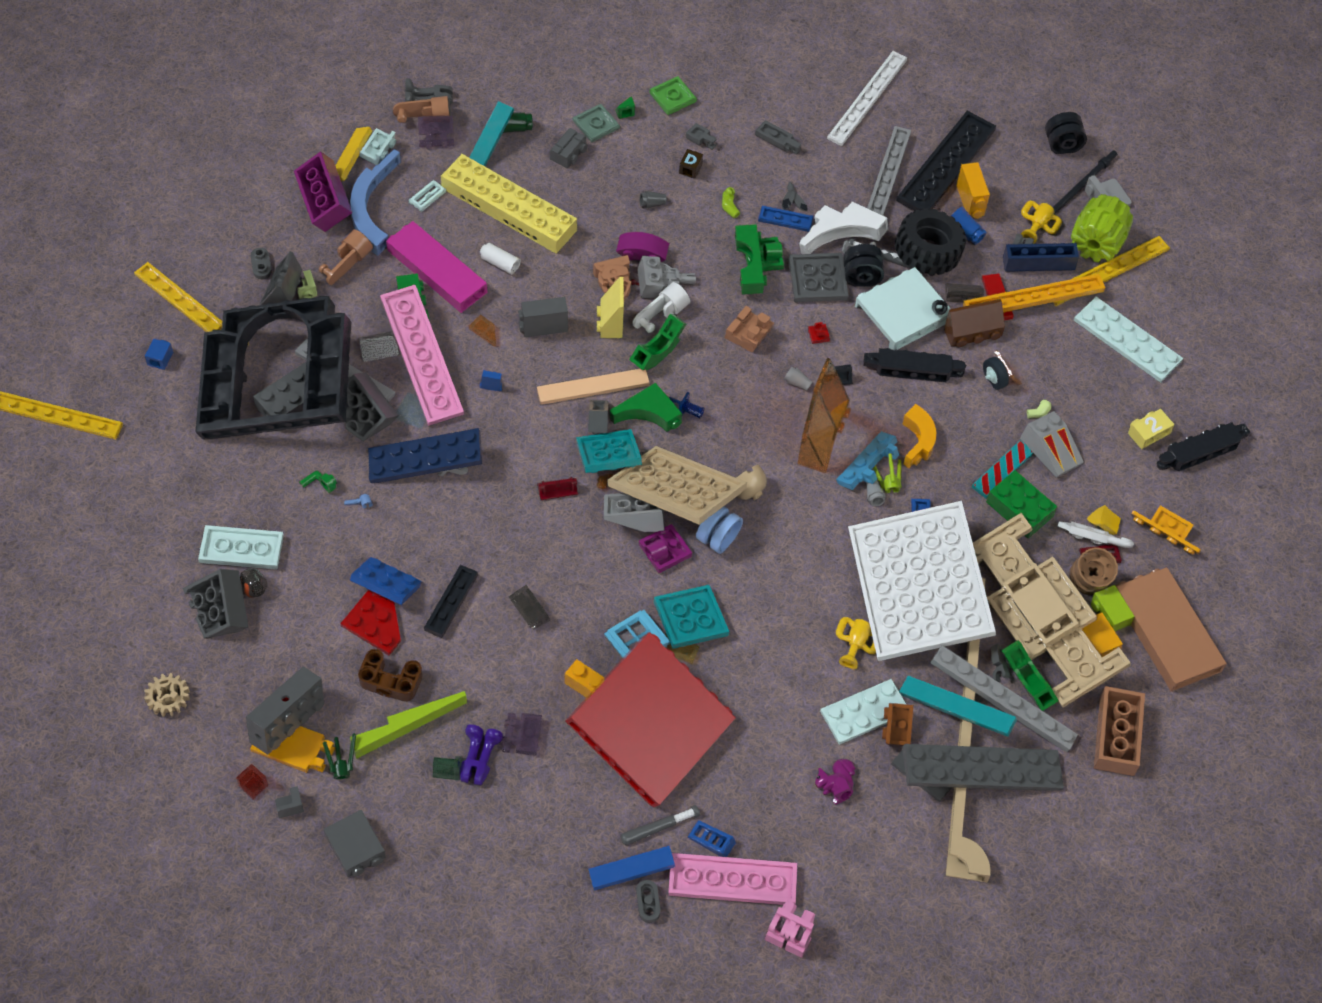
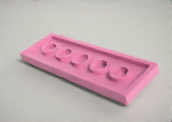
(733, 879)

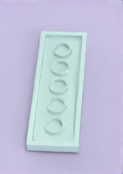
(1128, 339)

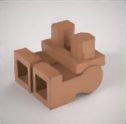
(749, 329)

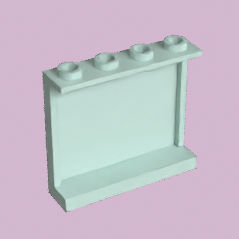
(903, 308)

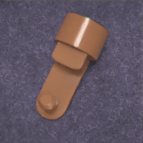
(431, 107)
(351, 250)

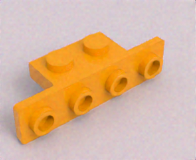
(1170, 525)

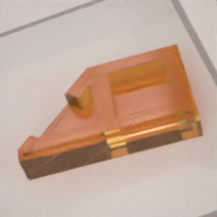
(484, 329)

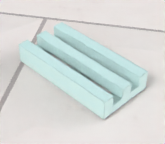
(442, 190)

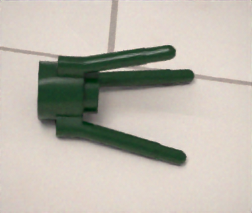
(340, 768)

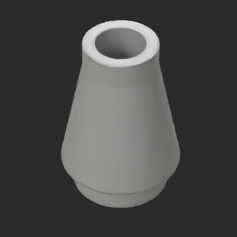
(798, 379)
(875, 494)

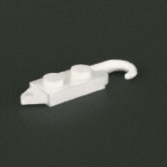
(1096, 535)

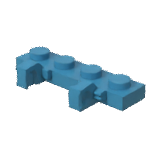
(862, 466)

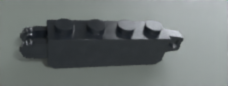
(914, 365)
(1203, 447)

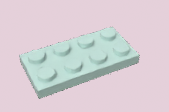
(241, 547)
(861, 711)

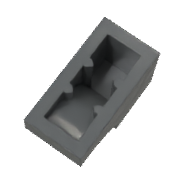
(598, 416)

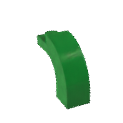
(652, 353)
(1029, 676)

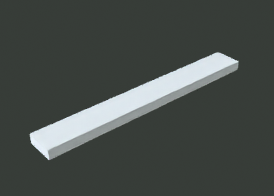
(867, 98)

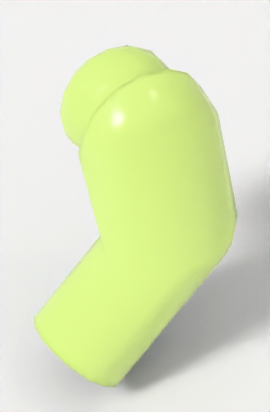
(1042, 410)

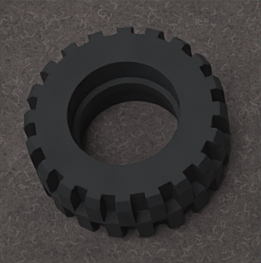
(934, 227)

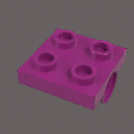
(665, 548)

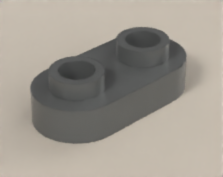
(259, 262)
(648, 902)

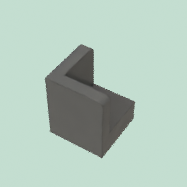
(289, 804)

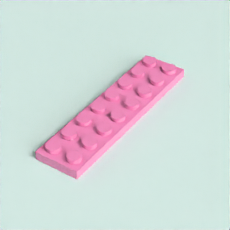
(422, 355)

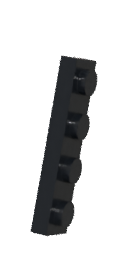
(451, 601)

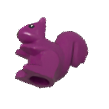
(839, 783)

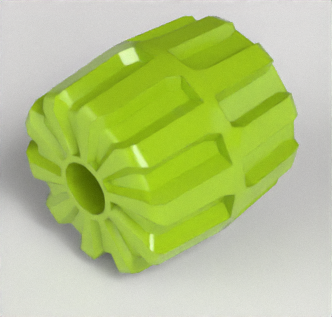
(1102, 227)

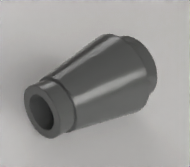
(651, 199)

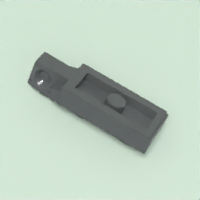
(778, 137)

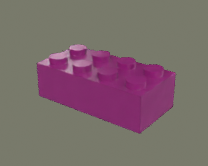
(322, 191)

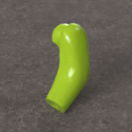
(728, 203)

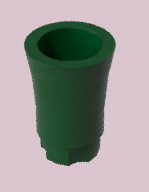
(519, 122)

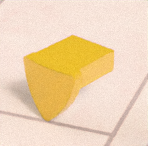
(1105, 519)

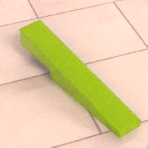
(405, 722)

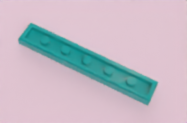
(958, 706)

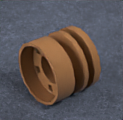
(1100, 564)

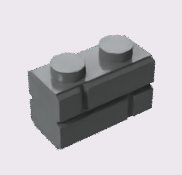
(568, 148)

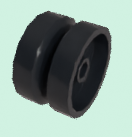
(1065, 133)
(863, 265)

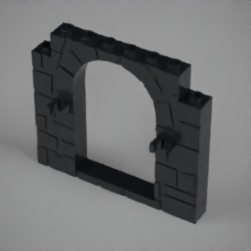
(224, 364)

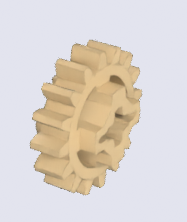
(167, 695)

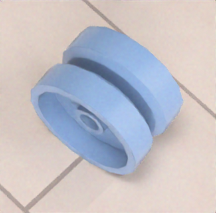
(720, 530)

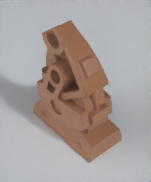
(610, 270)

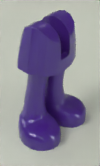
(475, 735)

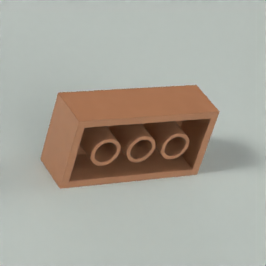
(1119, 731)

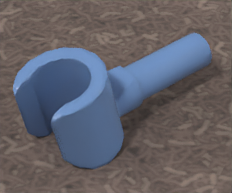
(363, 500)

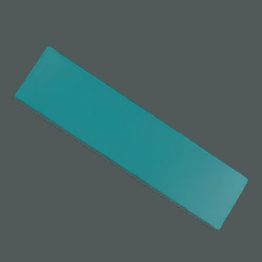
(491, 133)

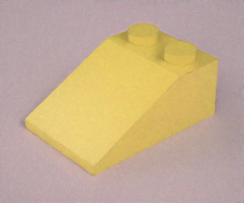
(611, 311)

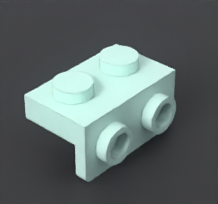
(378, 146)

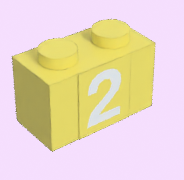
(1150, 428)

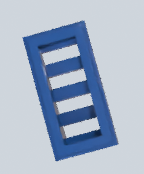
(724, 850)

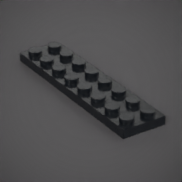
(945, 162)

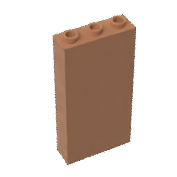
(1170, 629)

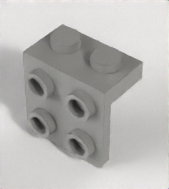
(1110, 188)

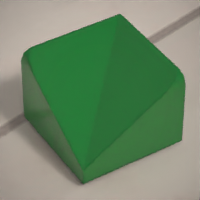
(626, 109)

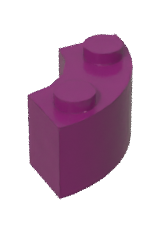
(642, 244)

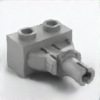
(656, 276)

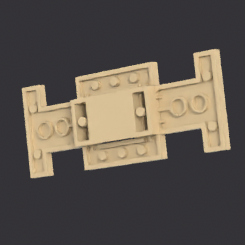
(1050, 606)

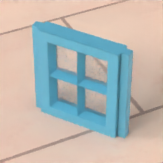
(634, 629)

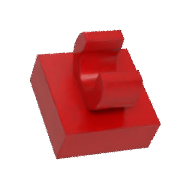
(818, 333)

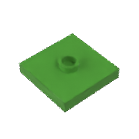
(673, 95)

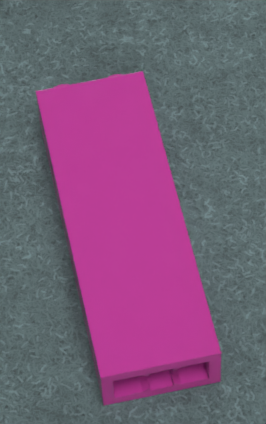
(436, 266)

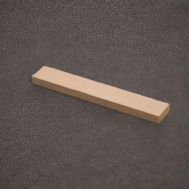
(592, 386)

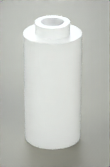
(500, 258)

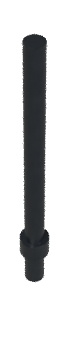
(1104, 162)

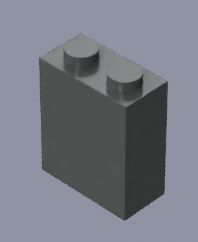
(543, 317)
(355, 844)

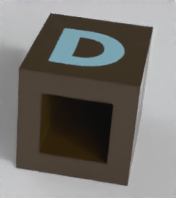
(691, 163)

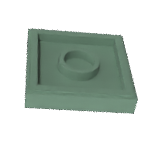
(596, 123)

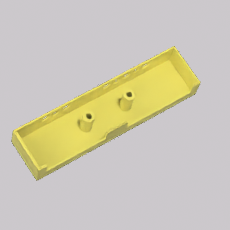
(508, 201)

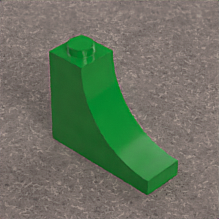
(651, 406)

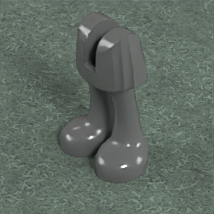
(413, 93)

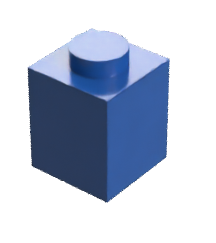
(158, 354)

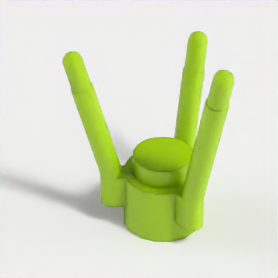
(891, 481)

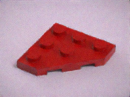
(374, 622)

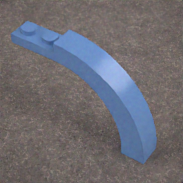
(360, 195)

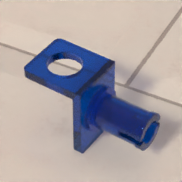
(686, 406)

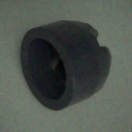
(940, 311)

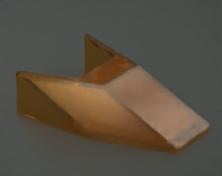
(824, 419)

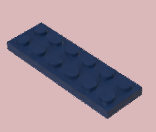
(425, 456)

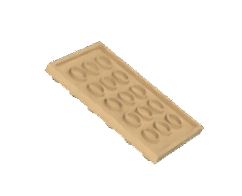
(678, 485)

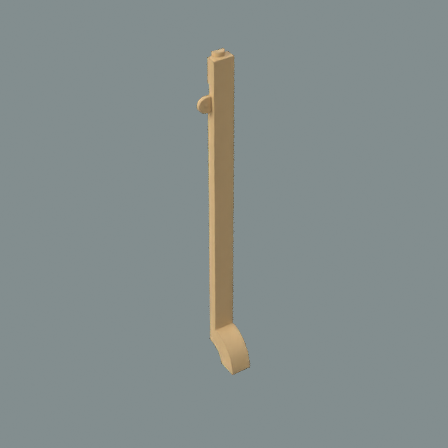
(965, 856)

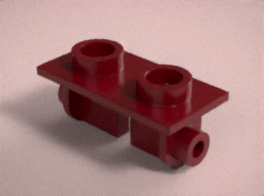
(557, 488)

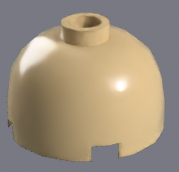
(755, 481)

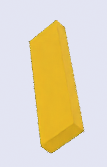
(352, 151)

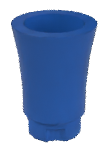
(972, 229)

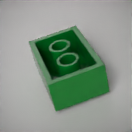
(1018, 496)

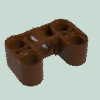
(387, 683)

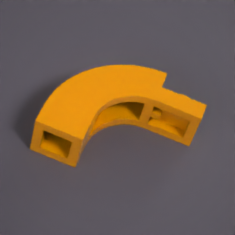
(924, 428)

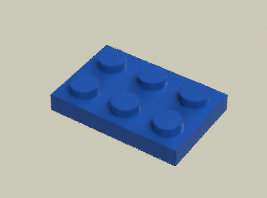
(385, 580)

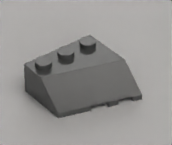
(284, 281)
(366, 407)
(218, 603)

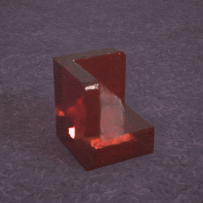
(252, 781)

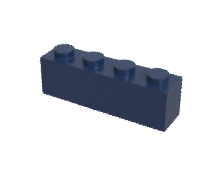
(1040, 257)

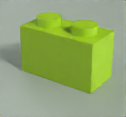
(1113, 606)

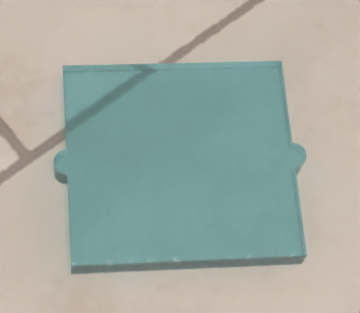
(411, 411)

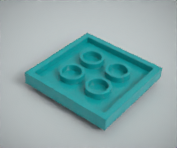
(608, 451)
(691, 616)

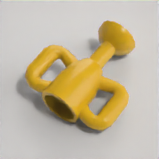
(1040, 219)
(857, 639)

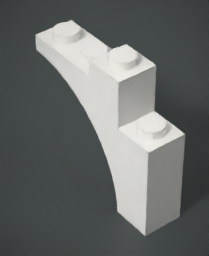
(852, 222)

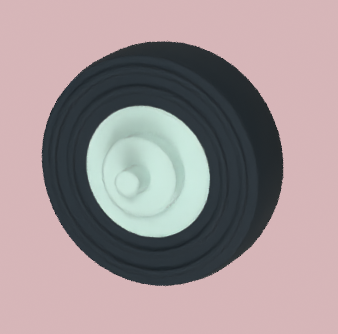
(995, 373)

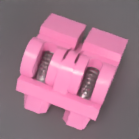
(791, 928)

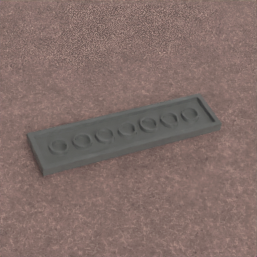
(982, 767)

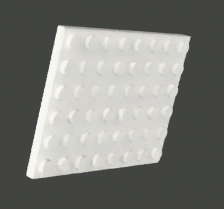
(921, 581)

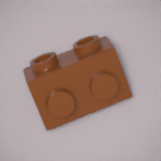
(898, 724)

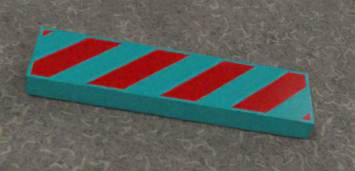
(1002, 468)

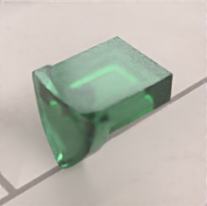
(447, 768)

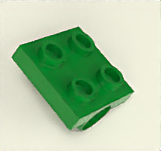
(771, 254)

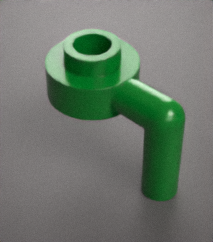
(327, 481)

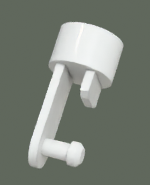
(670, 300)

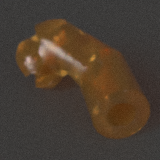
(603, 480)

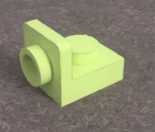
(309, 287)

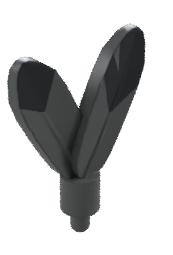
(792, 196)

